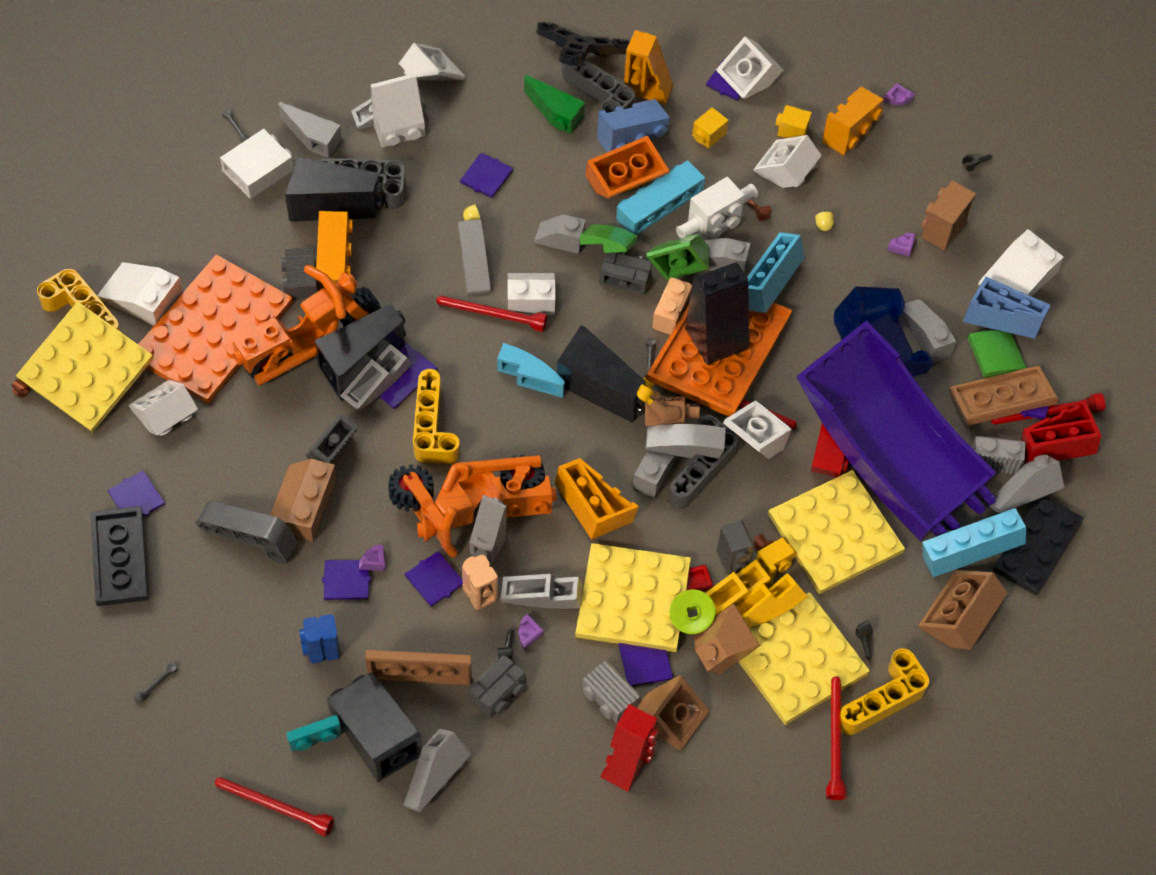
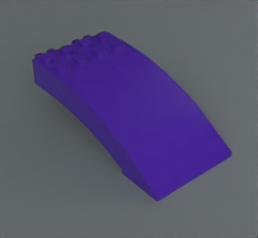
(895, 434)

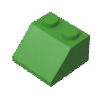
(680, 257)

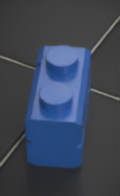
(320, 639)

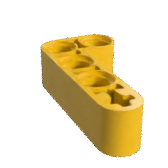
(62, 294)
(429, 415)
(880, 697)

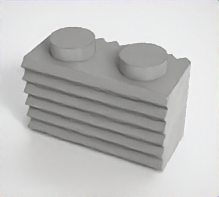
(1000, 454)
(609, 691)

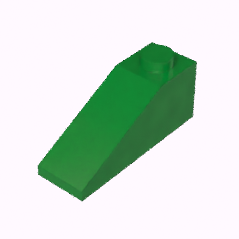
(557, 106)

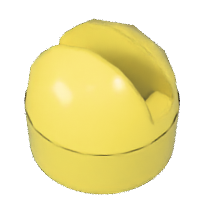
(471, 213)
(824, 220)

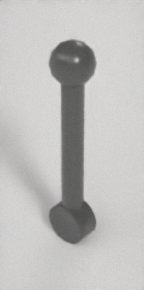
(227, 114)
(650, 343)
(171, 669)

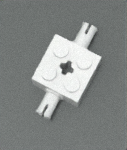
(716, 209)

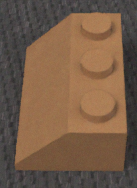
(305, 496)
(964, 608)

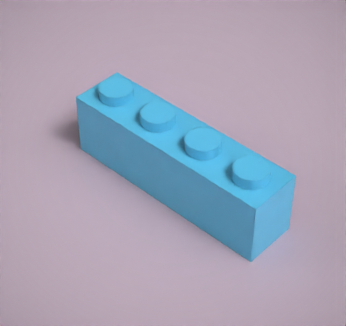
(660, 198)
(774, 271)
(974, 542)

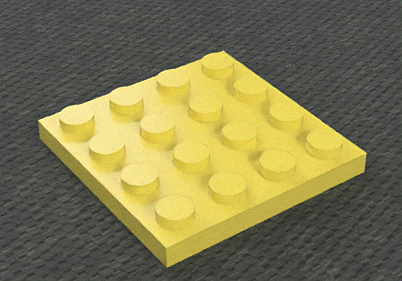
(85, 366)
(836, 531)
(631, 597)
(799, 659)

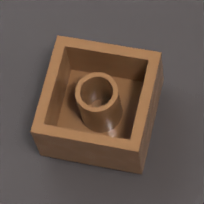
(947, 214)

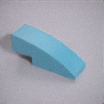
(529, 371)

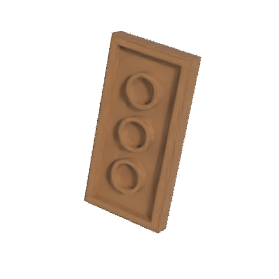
(1003, 395)
(419, 667)

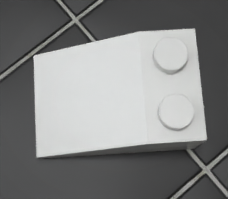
(397, 110)
(1026, 264)
(141, 291)

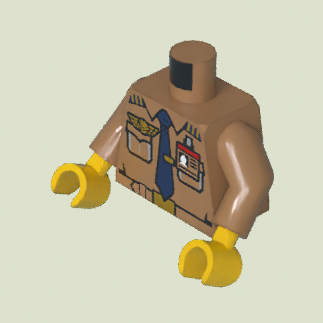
(665, 409)

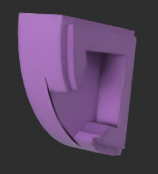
(898, 95)
(902, 244)
(373, 559)
(529, 631)

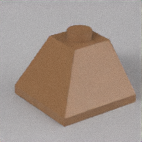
(725, 641)
(676, 709)

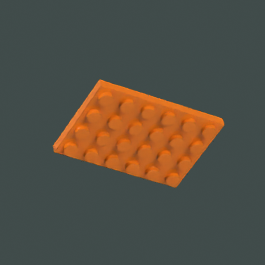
(197, 332)
(723, 382)

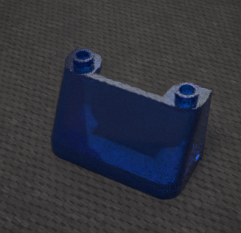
(881, 310)

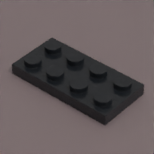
(1047, 536)
(119, 556)

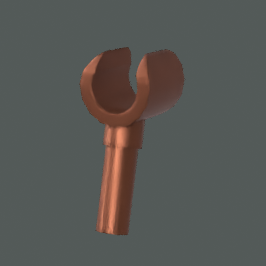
(761, 212)
(20, 388)
(761, 542)

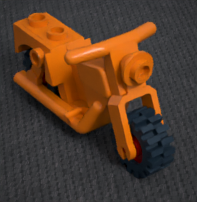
(266, 347)
(520, 488)

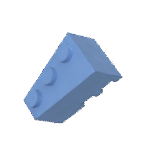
(631, 124)
(1006, 309)

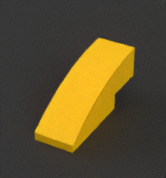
(738, 586)
(770, 603)

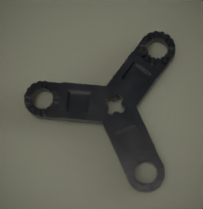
(577, 46)

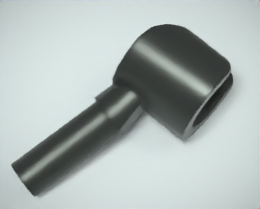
(969, 158)
(862, 631)
(507, 650)

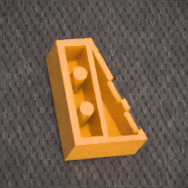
(647, 69)
(852, 120)
(334, 244)
(593, 500)

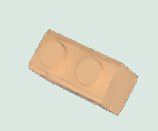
(671, 305)
(479, 581)

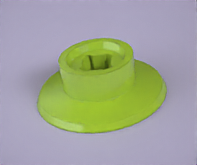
(690, 601)

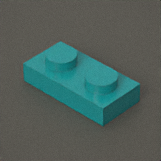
(305, 736)

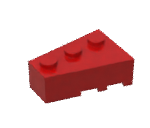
(1063, 436)
(828, 456)
(632, 745)

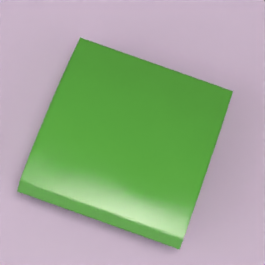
(612, 238)
(995, 352)

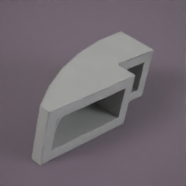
(474, 256)
(376, 378)
(686, 440)
(543, 591)

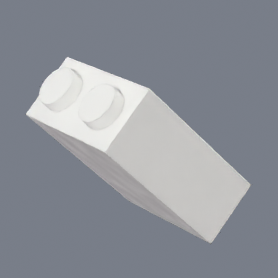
(257, 163)

